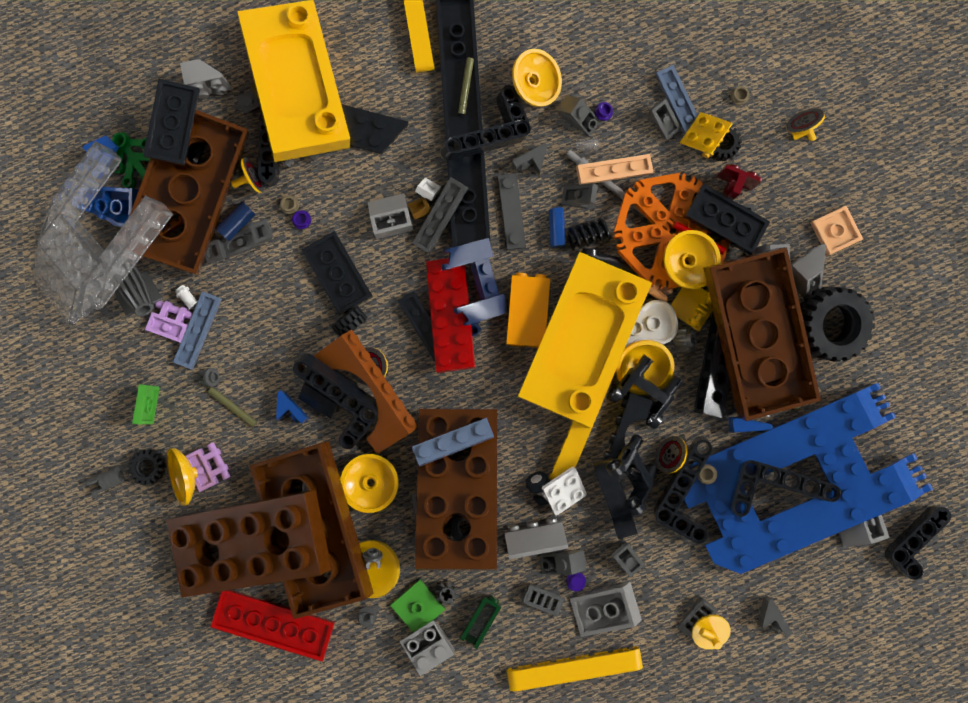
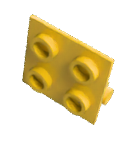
(706, 134)
(693, 307)

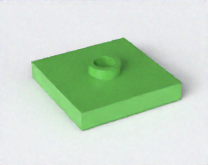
(146, 404)
(417, 606)

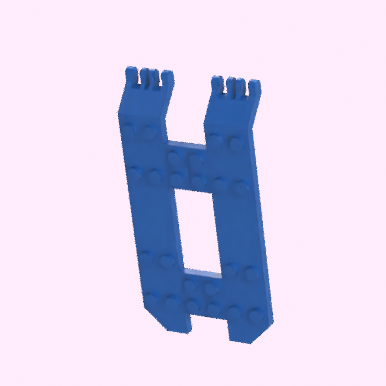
(829, 437)

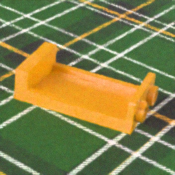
(528, 310)

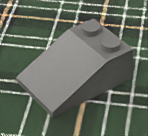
(606, 610)

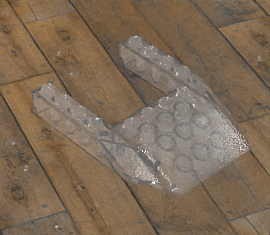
(68, 260)

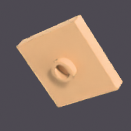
(836, 230)

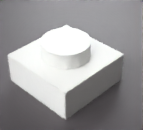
(428, 189)

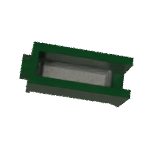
(481, 620)

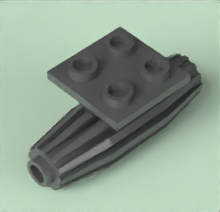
(137, 293)

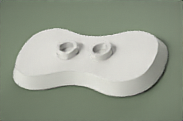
(655, 322)

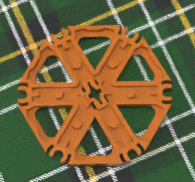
(660, 218)

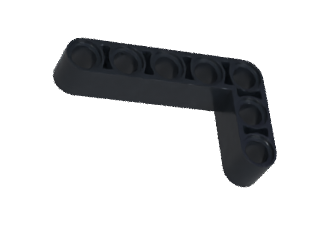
(496, 141)
(342, 397)
(778, 481)
(682, 490)

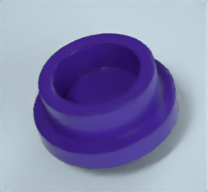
(603, 111)
(301, 219)
(576, 581)

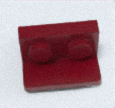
(738, 180)

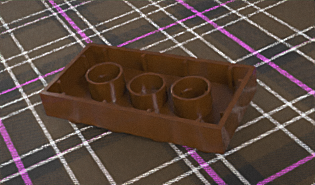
(194, 192)
(457, 489)
(249, 544)
(349, 575)

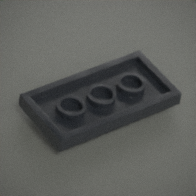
(171, 122)
(727, 219)
(337, 273)

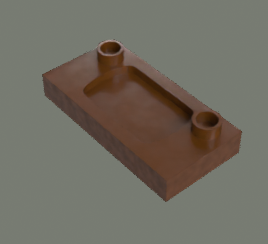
(762, 333)

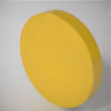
(387, 576)

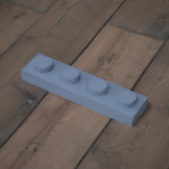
(677, 97)
(197, 330)
(452, 442)

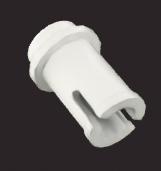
(184, 294)

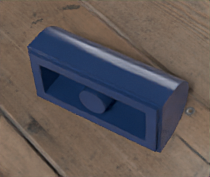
(235, 221)

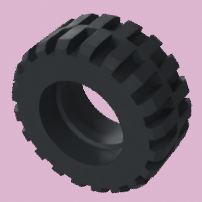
(856, 327)

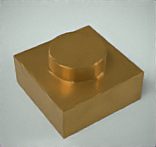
(419, 208)

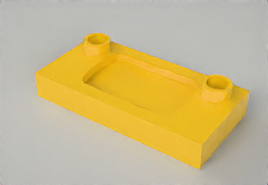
(294, 80)
(584, 340)

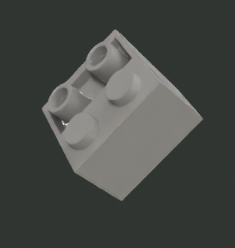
(203, 76)
(390, 216)
(809, 270)
(865, 533)
(427, 647)

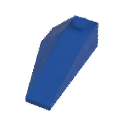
(113, 204)

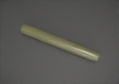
(465, 86)
(233, 407)

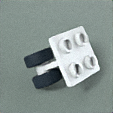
(559, 492)

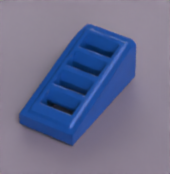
(738, 425)

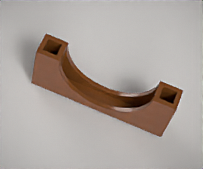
(393, 418)

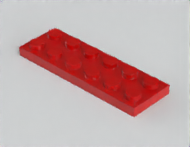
(450, 337)
(272, 624)

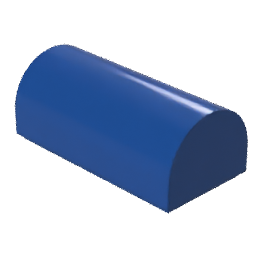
(557, 228)

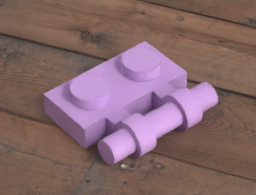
(165, 326)
(206, 475)

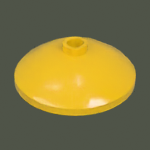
(542, 72)
(700, 252)
(658, 372)
(181, 476)
(358, 492)

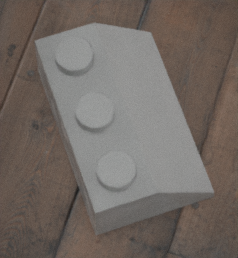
(535, 538)

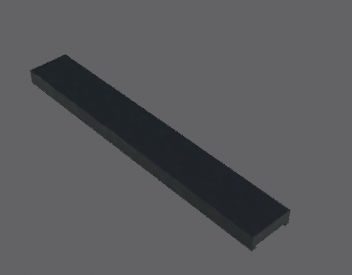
(456, 44)

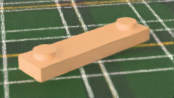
(614, 169)

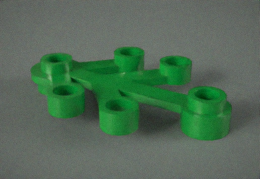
(134, 159)

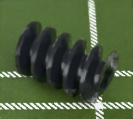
(588, 232)

